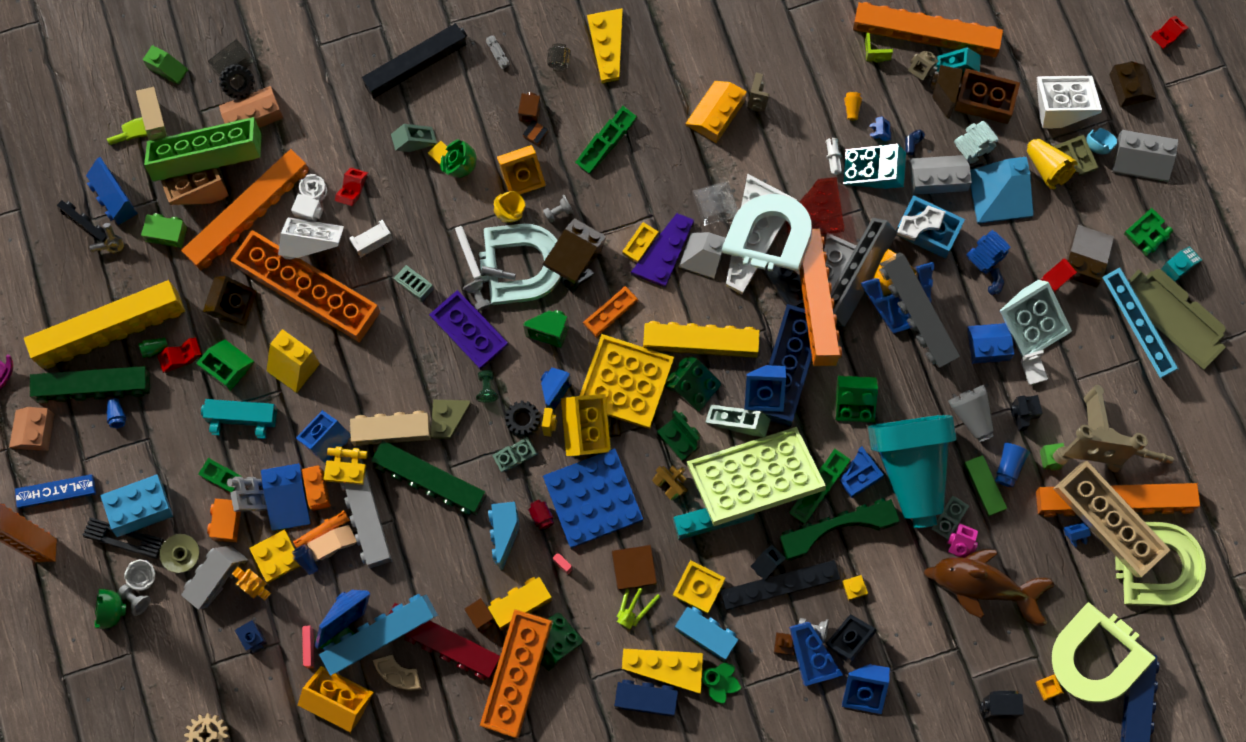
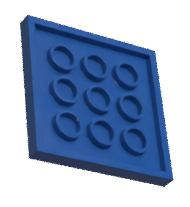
(592, 498)

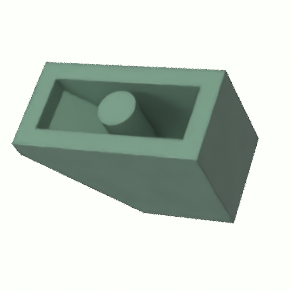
(413, 137)

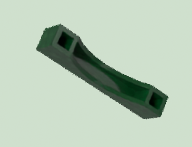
(878, 517)

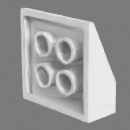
(1066, 100)
(307, 237)

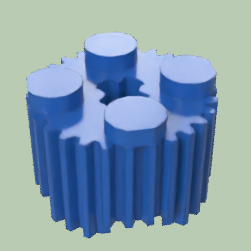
(989, 251)

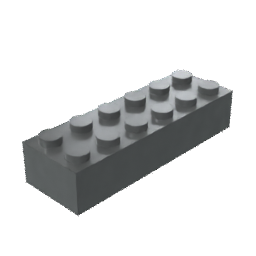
(919, 310)

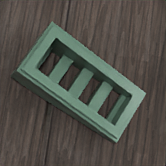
(421, 296)

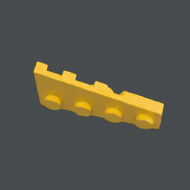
(606, 39)
(669, 667)

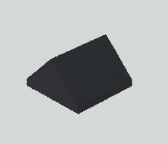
(850, 638)

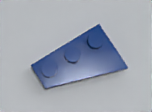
(812, 657)

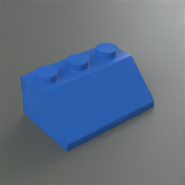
(109, 193)

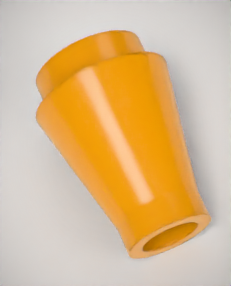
(852, 103)

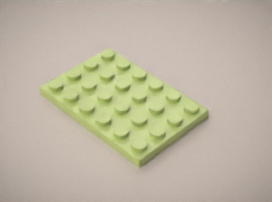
(755, 476)

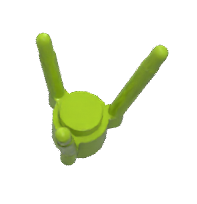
(627, 617)

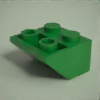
(225, 364)
(856, 398)

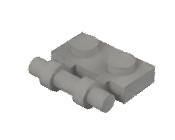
(247, 499)

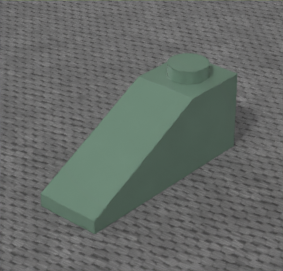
(739, 420)

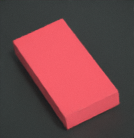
(308, 646)

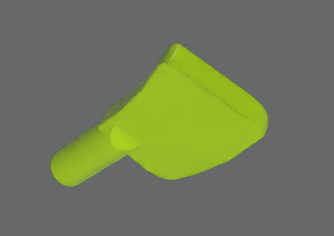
(131, 129)

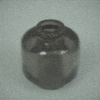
(559, 57)

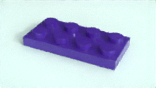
(468, 329)

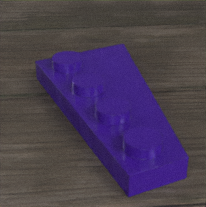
(663, 254)

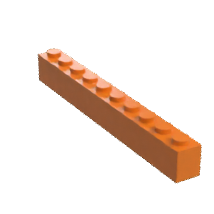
(26, 537)

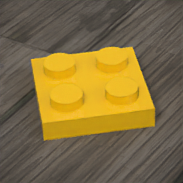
(274, 556)
(699, 587)

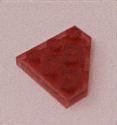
(823, 206)

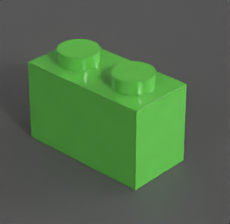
(164, 230)

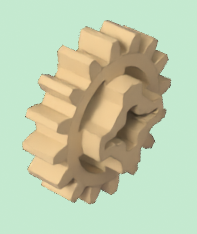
(207, 727)

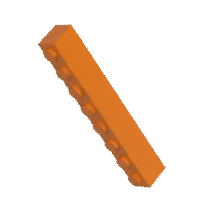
(927, 29)
(245, 210)
(819, 304)
(1140, 498)

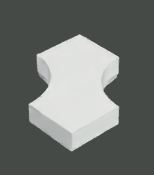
(914, 225)

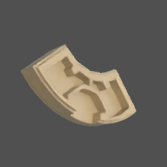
(396, 675)

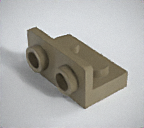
(757, 98)

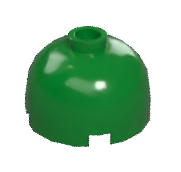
(459, 159)
(108, 609)

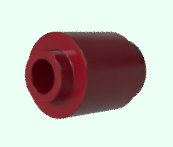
(541, 514)

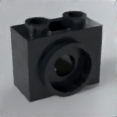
(1002, 705)

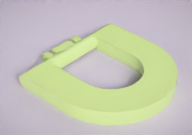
(1174, 593)
(1119, 680)

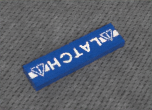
(55, 491)

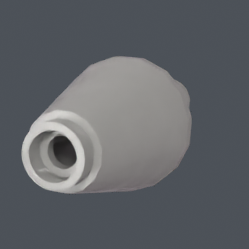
(974, 412)

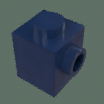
(251, 637)

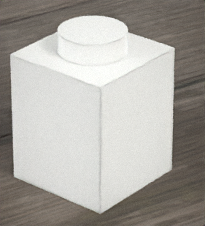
(307, 208)

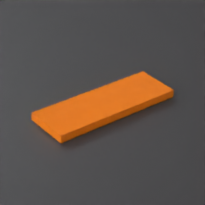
(516, 673)

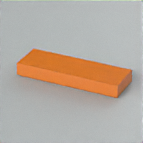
(610, 311)

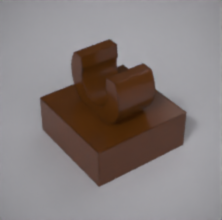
(784, 644)

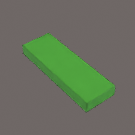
(985, 485)

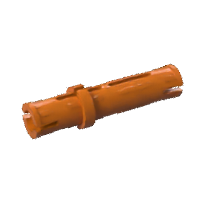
(329, 524)

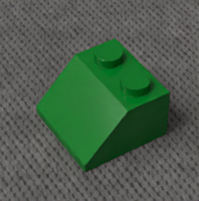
(548, 328)

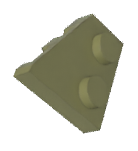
(1080, 151)
(446, 417)

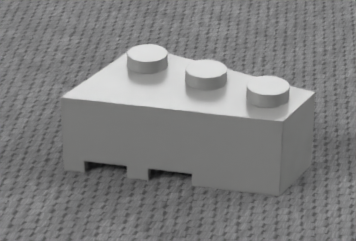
(212, 575)

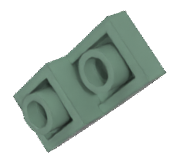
(515, 454)
(951, 517)

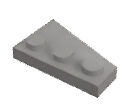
(838, 254)

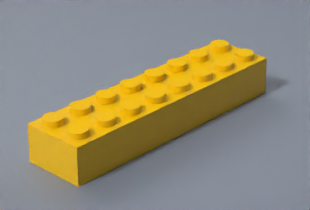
(104, 325)

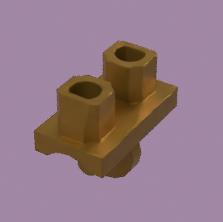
(664, 475)

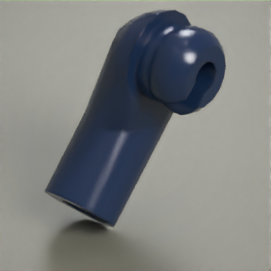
(998, 282)

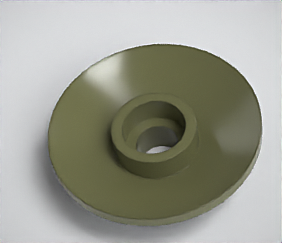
(175, 545)

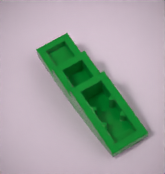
(606, 140)
(830, 473)

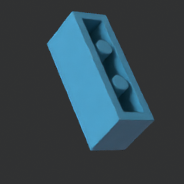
(706, 633)

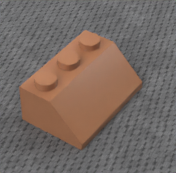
(259, 104)

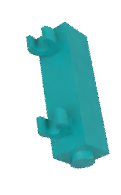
(239, 413)

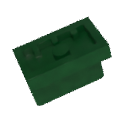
(680, 436)

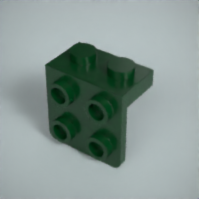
(693, 382)
(560, 641)

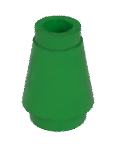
(152, 347)

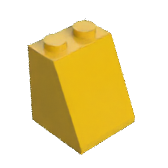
(291, 361)

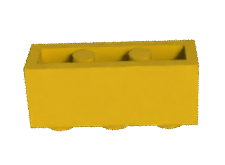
(525, 599)

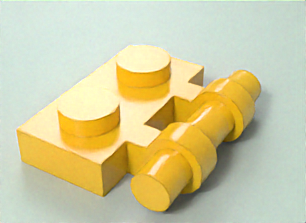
(342, 471)

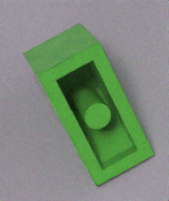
(164, 64)

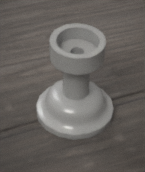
(564, 207)
(475, 287)
(139, 604)
(821, 630)

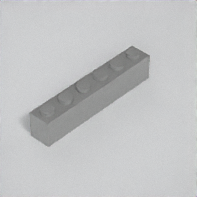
(367, 521)

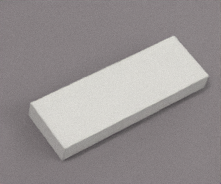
(468, 253)

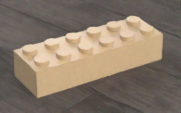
(1111, 519)

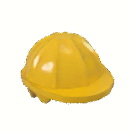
(509, 206)

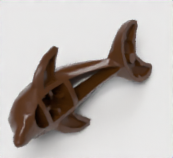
(974, 580)

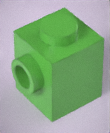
(1047, 457)

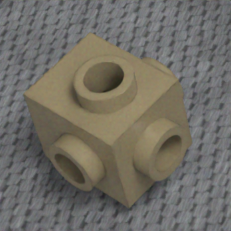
(923, 65)

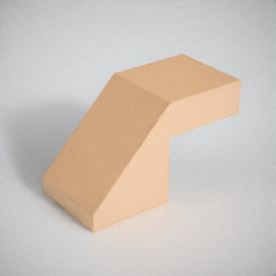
(331, 542)

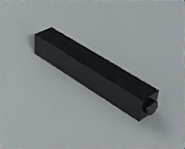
(414, 60)

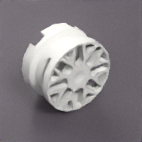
(313, 187)

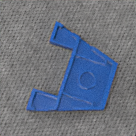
(888, 306)

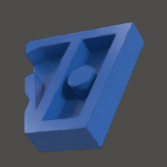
(860, 474)

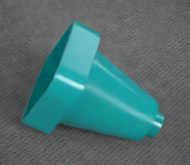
(916, 463)

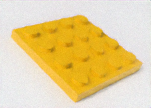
(629, 378)

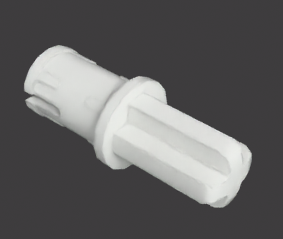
(834, 156)

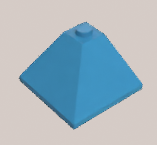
(1002, 191)

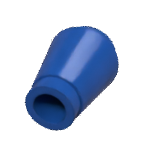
(115, 414)

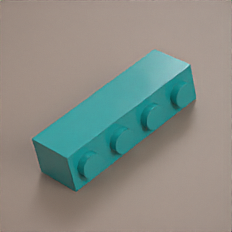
(700, 522)

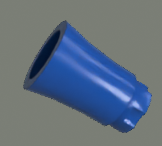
(1011, 464)

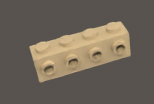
(391, 429)

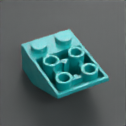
(875, 166)

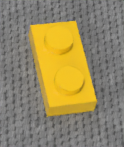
(640, 242)
(549, 422)

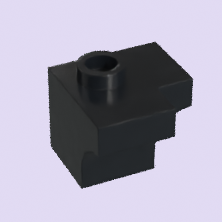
(1025, 409)

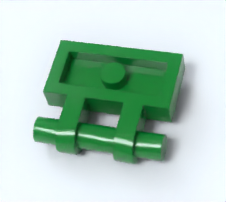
(1144, 227)

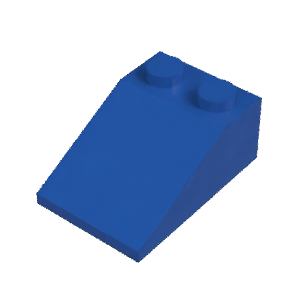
(285, 497)

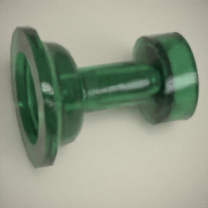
(486, 394)

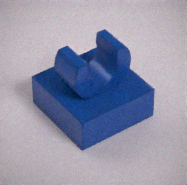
(882, 129)
(1076, 532)

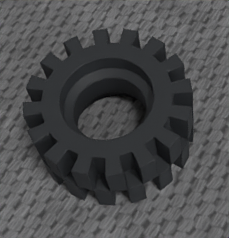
(229, 73)
(519, 408)

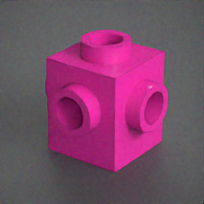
(963, 541)

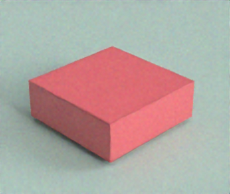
(562, 563)

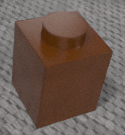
(529, 107)
(480, 615)

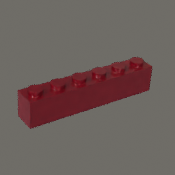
(454, 648)

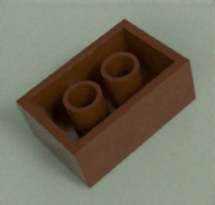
(987, 96)

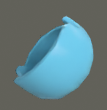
(1101, 141)

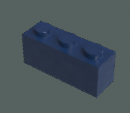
(646, 698)

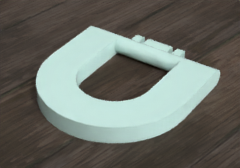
(763, 207)
(518, 236)

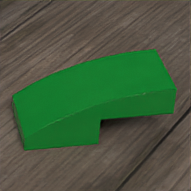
(217, 474)

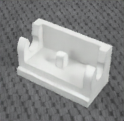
(371, 239)

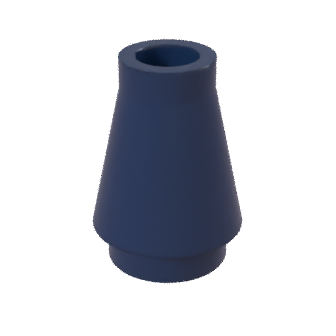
(305, 559)

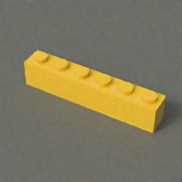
(700, 339)

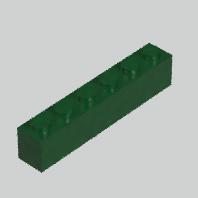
(90, 384)
(429, 478)

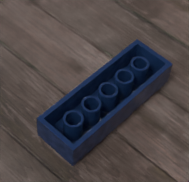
(793, 352)

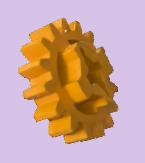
(251, 583)

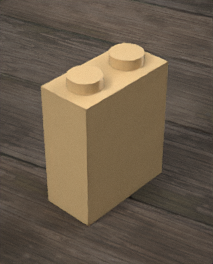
(151, 113)

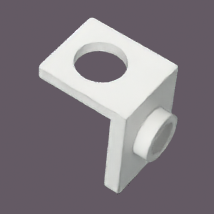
(1034, 368)

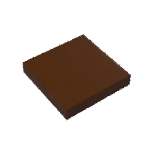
(634, 567)

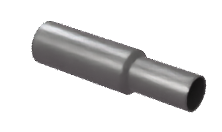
(497, 273)

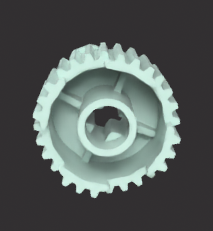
(977, 141)

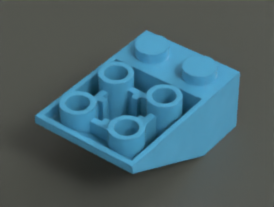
(506, 527)

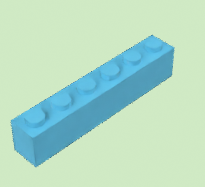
(1140, 323)

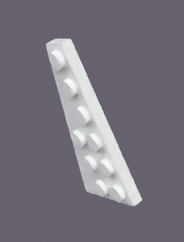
(760, 238)

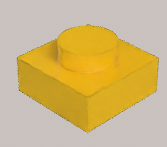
(854, 587)

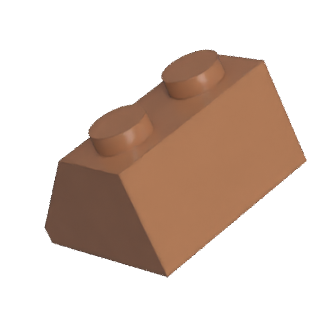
(32, 429)

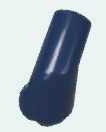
(911, 140)

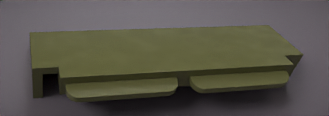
(1183, 323)

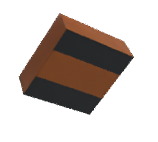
(535, 132)

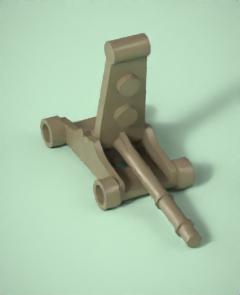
(1097, 439)

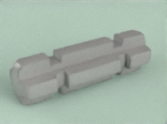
(497, 52)

